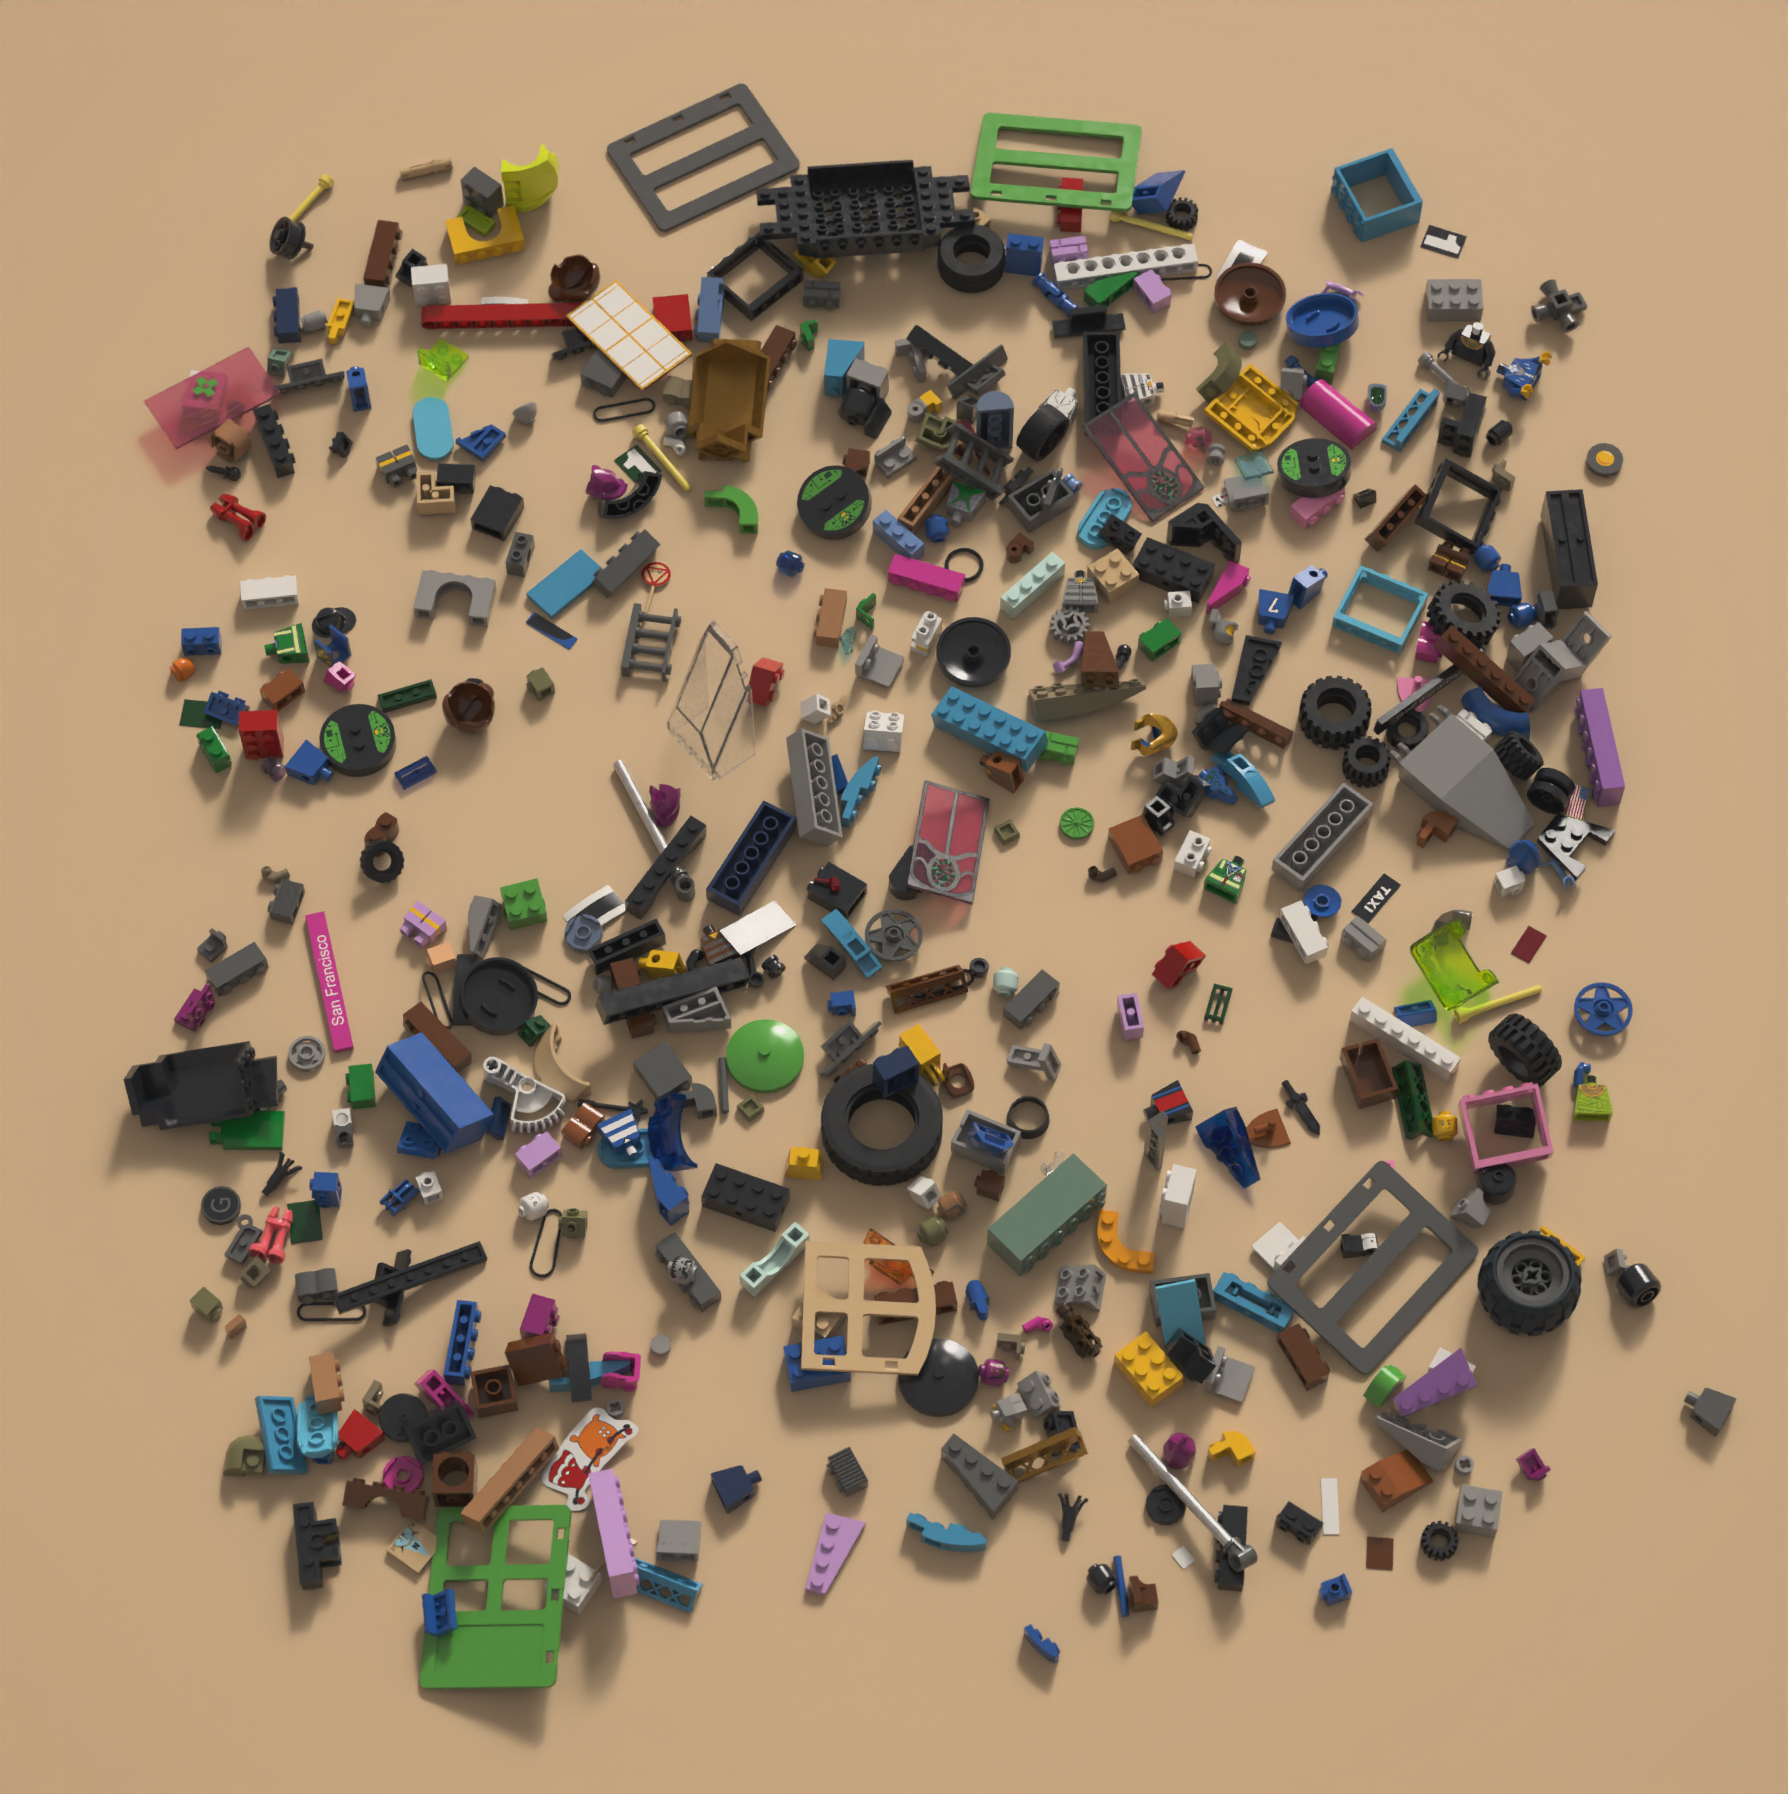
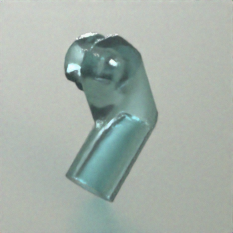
(846, 639)

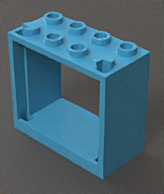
(1369, 168)

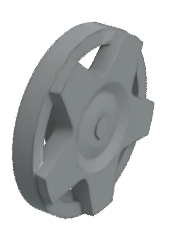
(307, 1053)

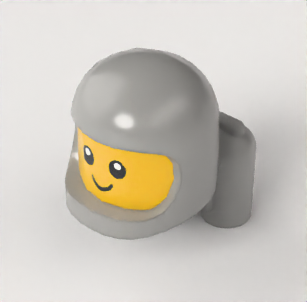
(1223, 629)

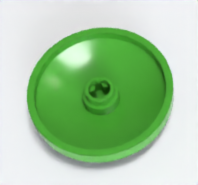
(765, 1056)

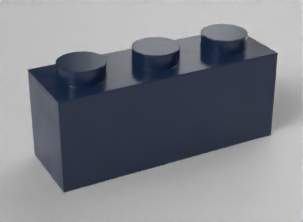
(287, 315)

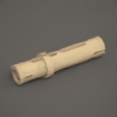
(426, 168)

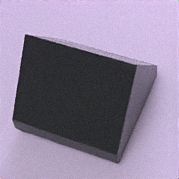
(1365, 498)

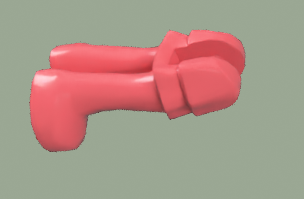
(276, 1253)

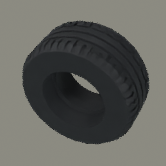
(971, 277)

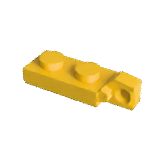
(339, 319)

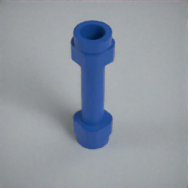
(1293, 362)

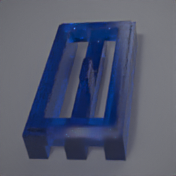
(416, 775)

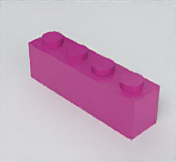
(926, 578)

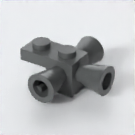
(1559, 306)

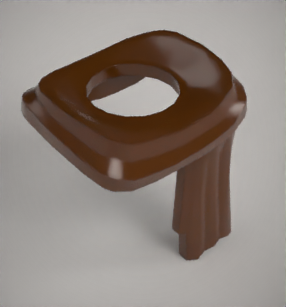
(960, 1069)

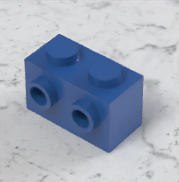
(201, 641)
(326, 1189)

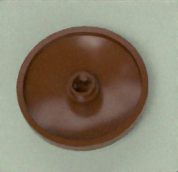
(1250, 294)

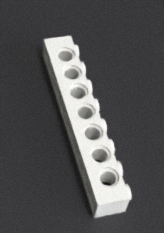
(1160, 260)

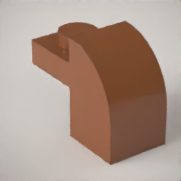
(1437, 824)

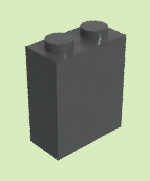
(602, 375)
(662, 1071)

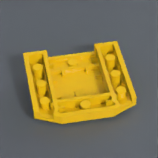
(1253, 410)

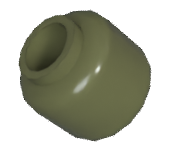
(932, 1231)

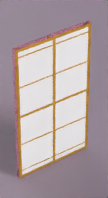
(629, 335)

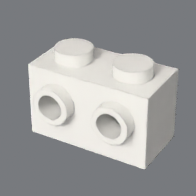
(1192, 854)

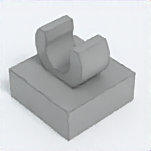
(1615, 1261)

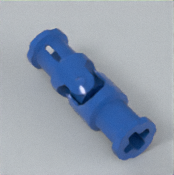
(1053, 293)

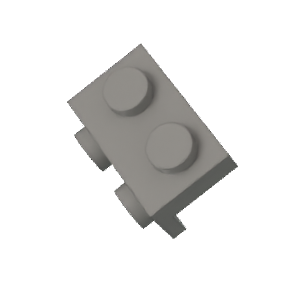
(1039, 1393)

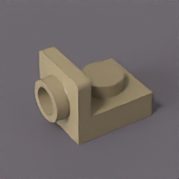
(1011, 1341)
(372, 1396)

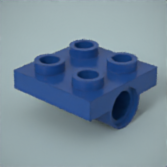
(417, 1142)

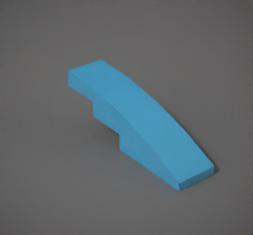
(597, 1369)

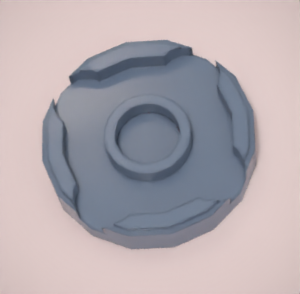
(583, 933)

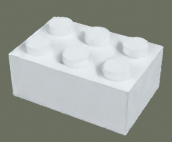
(1177, 1195)

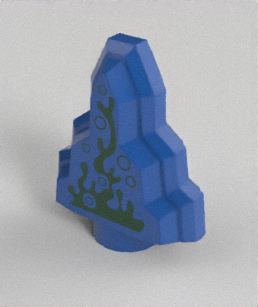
(1220, 787)

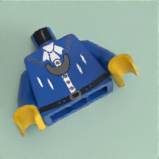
(1523, 374)

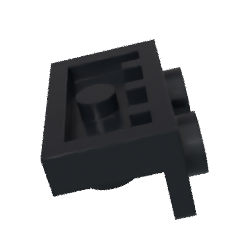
(1058, 1422)
(1298, 1523)

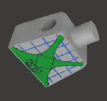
(964, 502)

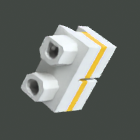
(926, 633)

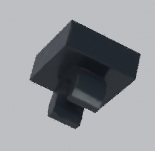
(341, 444)

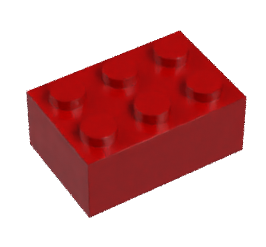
(261, 734)

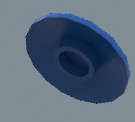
(1325, 895)

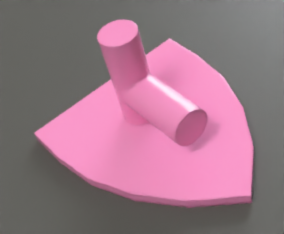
(1408, 686)

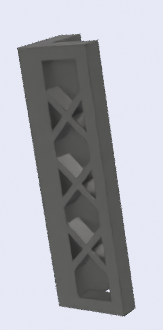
(1155, 1139)

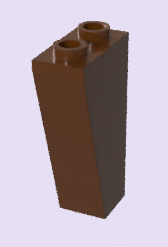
(1098, 662)

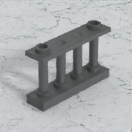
(961, 469)
(635, 632)

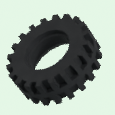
(1443, 617)

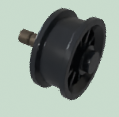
(288, 238)

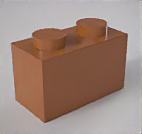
(282, 690)

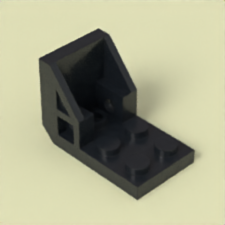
(1201, 517)

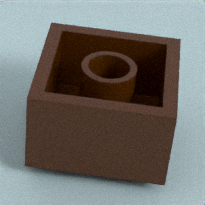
(494, 1391)

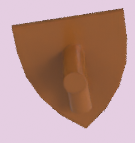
(1268, 1130)

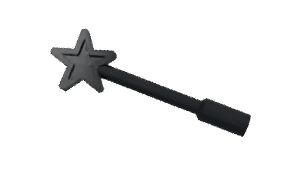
(637, 1109)

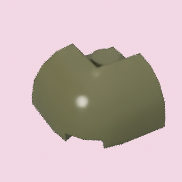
(933, 433)
(245, 1456)

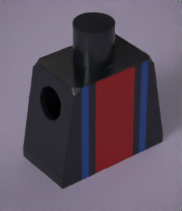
(1171, 1101)

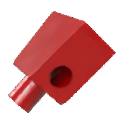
(358, 1436)

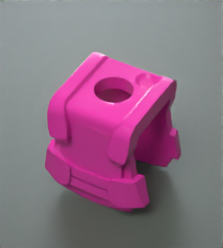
(613, 1380)

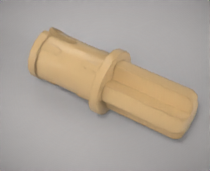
(1174, 418)

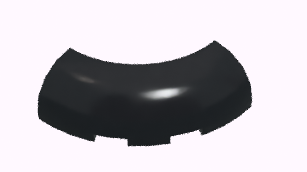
(640, 495)

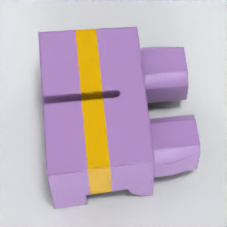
(423, 923)

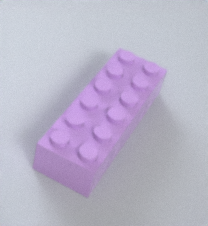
(614, 1533)

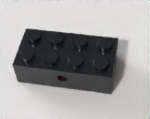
(1173, 569)
(745, 1197)

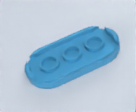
(621, 1161)

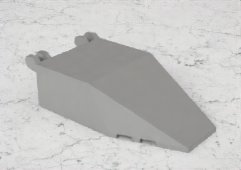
(1465, 779)

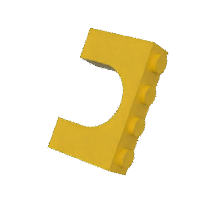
(467, 249)

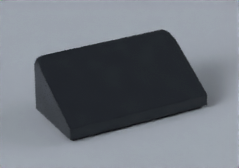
(877, 419)

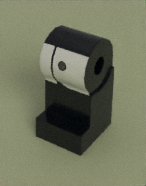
(1358, 1245)

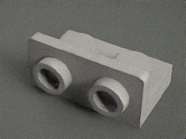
(894, 457)

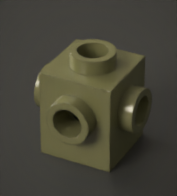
(573, 1223)

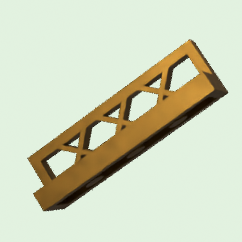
(1042, 1448)

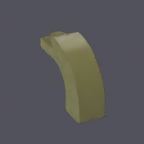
(1224, 375)

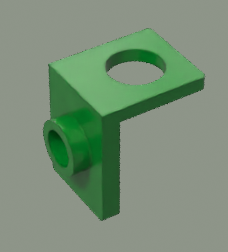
(862, 609)

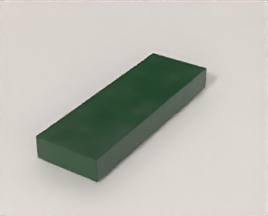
(407, 696)

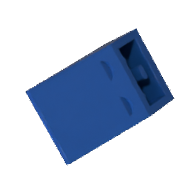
(1156, 192)
(670, 1198)

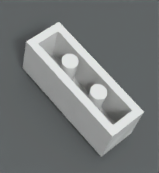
(269, 592)
(1304, 932)

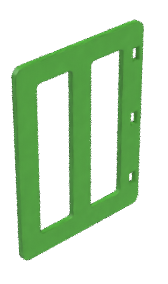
(989, 155)

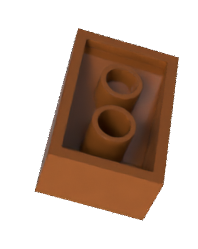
(1395, 1479)

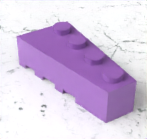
(1439, 1384)

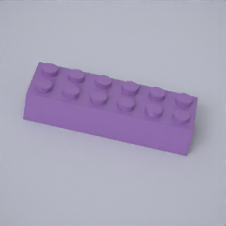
(1599, 747)

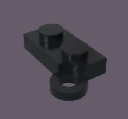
(1011, 486)

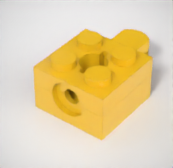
(925, 1053)

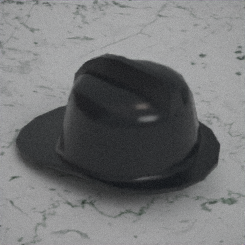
(341, 618)

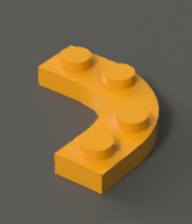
(1115, 1251)

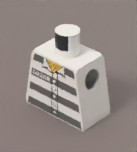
(1142, 386)

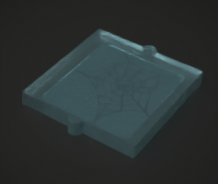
(1254, 465)

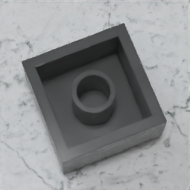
(482, 192)

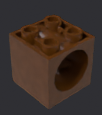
(454, 1495)

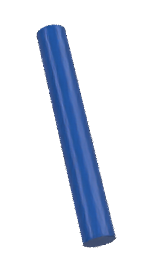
(1121, 1586)

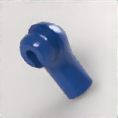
(1579, 1073)

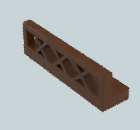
(1256, 723)
(925, 982)

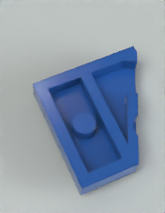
(482, 442)

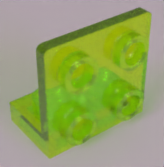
(442, 359)

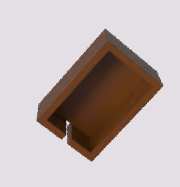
(1368, 1073)

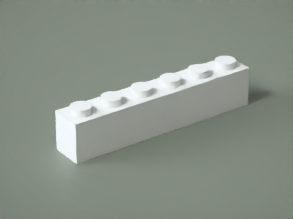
(1404, 1039)

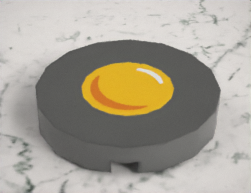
(1604, 459)

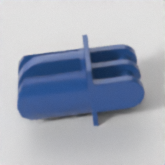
(401, 1195)
(977, 1299)

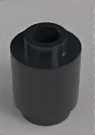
(1499, 432)

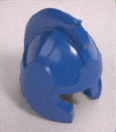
(1524, 855)

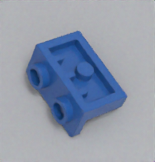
(225, 708)

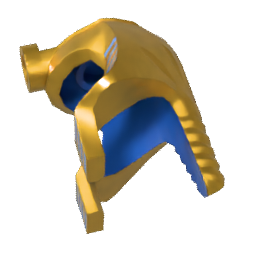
(1163, 732)

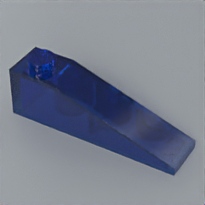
(1230, 1142)

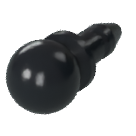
(232, 473)
(1123, 653)

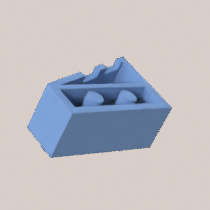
(710, 309)

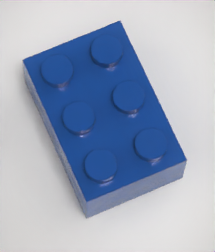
(809, 1379)

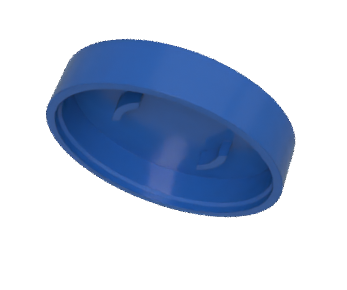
(1322, 320)

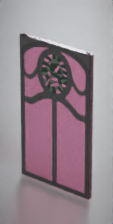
(1143, 457)
(948, 842)

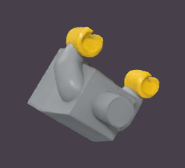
(1009, 1410)

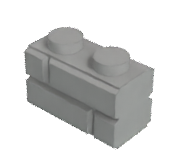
(1363, 938)

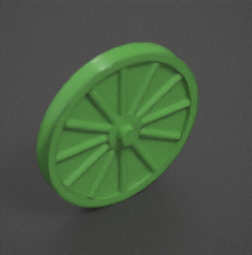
(1076, 823)

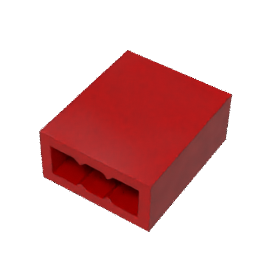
(674, 315)

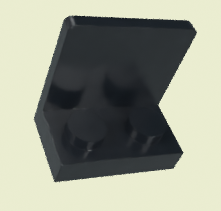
(1217, 733)

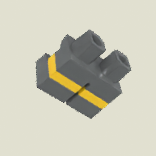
(397, 465)

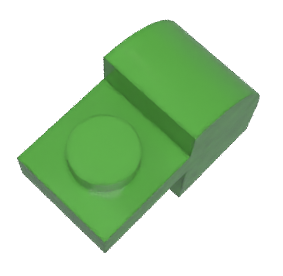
(1384, 1385)

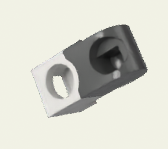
(343, 1127)

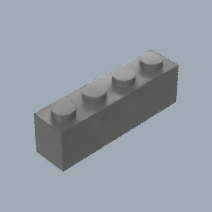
(623, 565)
(703, 1290)

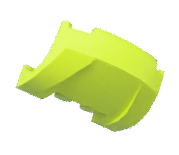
(530, 184)

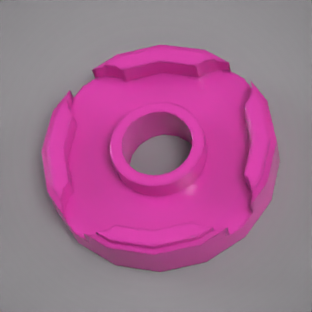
(406, 1464)

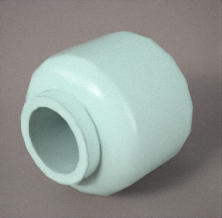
(1005, 982)

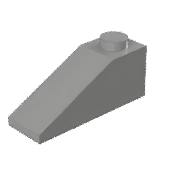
(482, 921)

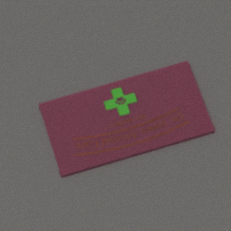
(212, 397)

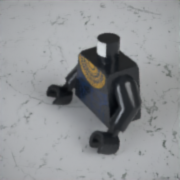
(1472, 345)

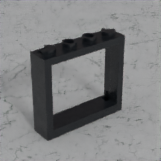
(773, 294)
(1473, 482)

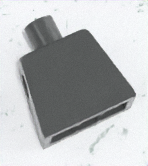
(1710, 1409)

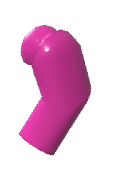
(1038, 1323)

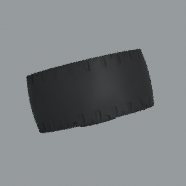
(1042, 432)

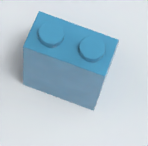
(838, 362)

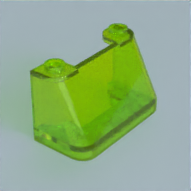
(1450, 966)

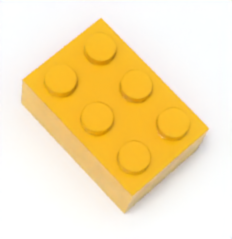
(1148, 1369)

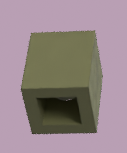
(540, 683)
(206, 1304)

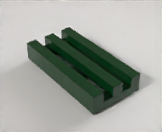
(1214, 1017)

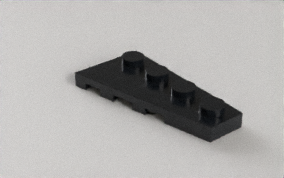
(1253, 666)

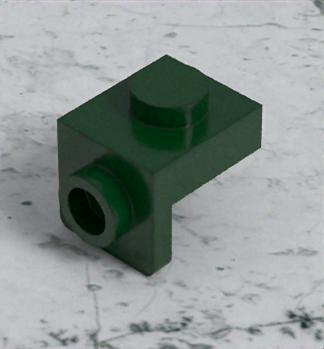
(533, 1029)

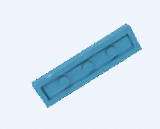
(1413, 422)
(669, 1579)

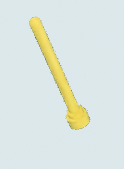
(325, 182)
(1119, 216)
(641, 433)
(1463, 1014)

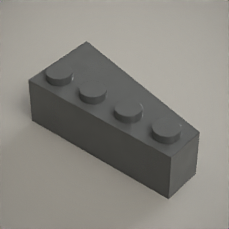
(980, 1475)

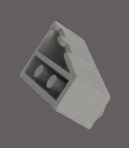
(697, 1013)

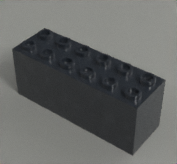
(1569, 548)

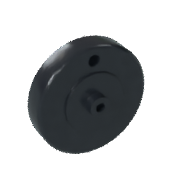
(398, 1411)

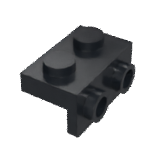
(1515, 1121)

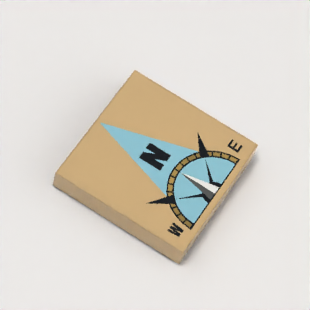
(413, 1546)

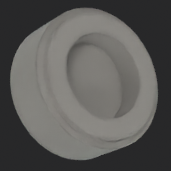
(660, 1345)

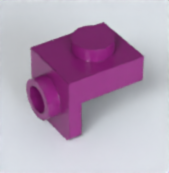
(1532, 1465)

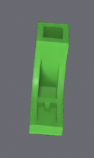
(737, 501)

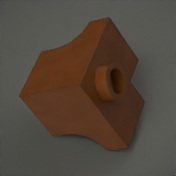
(1142, 1596)

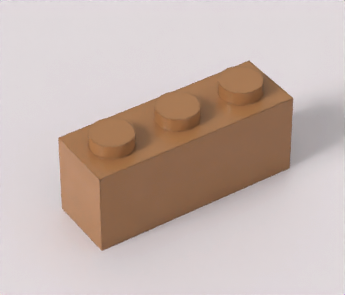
(830, 617)
(326, 1383)

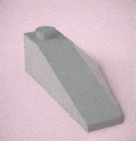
(1429, 1447)

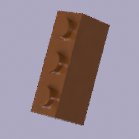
(1303, 1356)

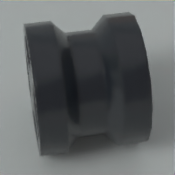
(773, 966)

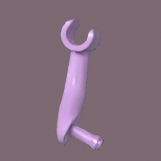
(1342, 289)
(1059, 667)

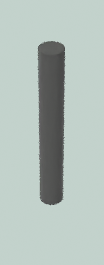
(723, 1085)

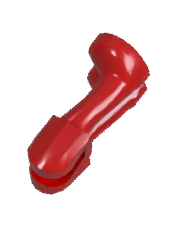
(246, 528)

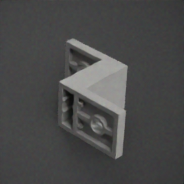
(1562, 658)

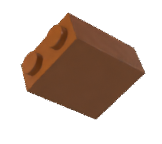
(1135, 844)

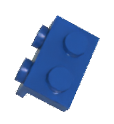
(439, 1613)

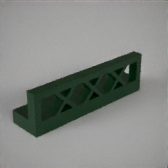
(1410, 1099)

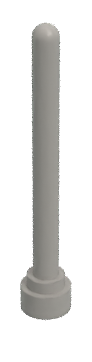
(1427, 360)

